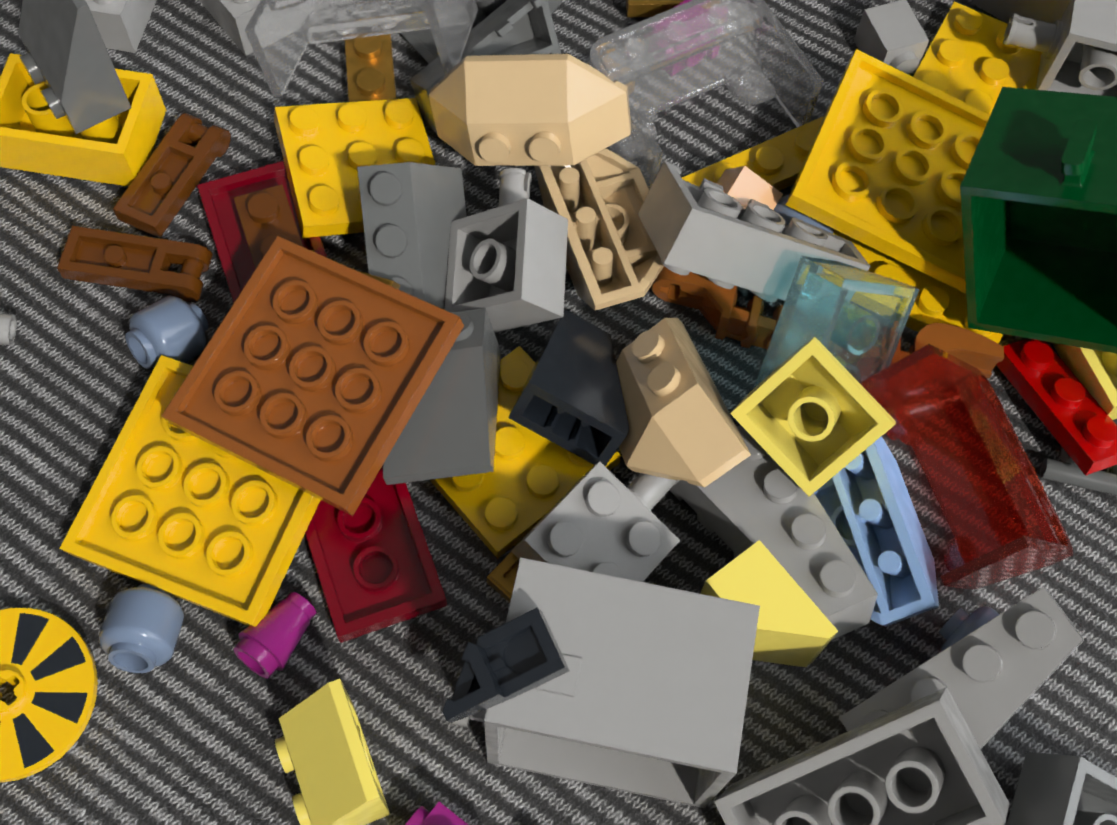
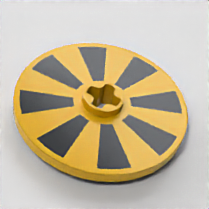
(53, 690)

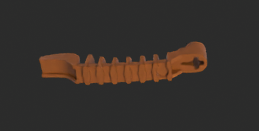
(753, 329)

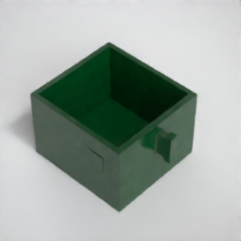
(1044, 219)

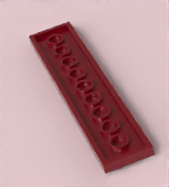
(368, 563)

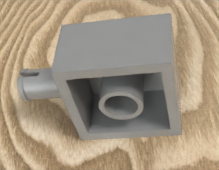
(1075, 50)
(509, 259)
(604, 527)

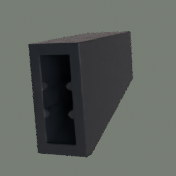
(575, 392)

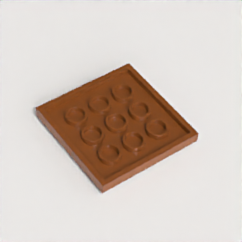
(314, 373)

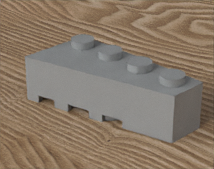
(732, 243)
(766, 505)
(988, 669)

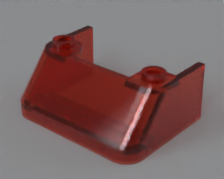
(974, 467)

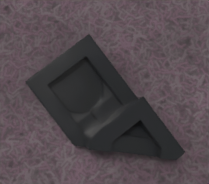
(505, 665)

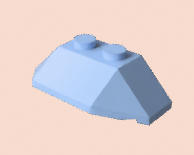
(883, 533)

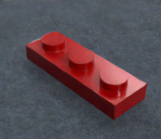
(1061, 404)

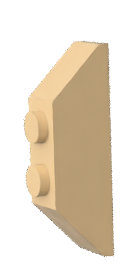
(529, 110)
(606, 240)
(675, 410)

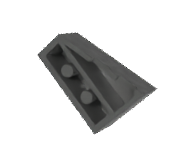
(512, 29)

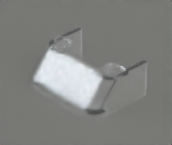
(285, 28)
(699, 50)

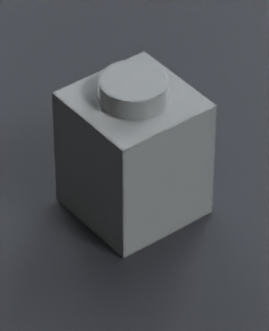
(892, 35)

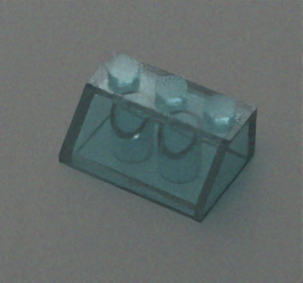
(847, 310)

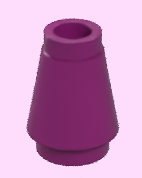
(276, 635)

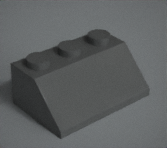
(409, 224)

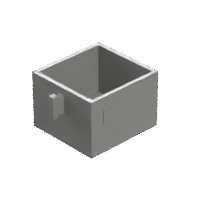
(648, 689)

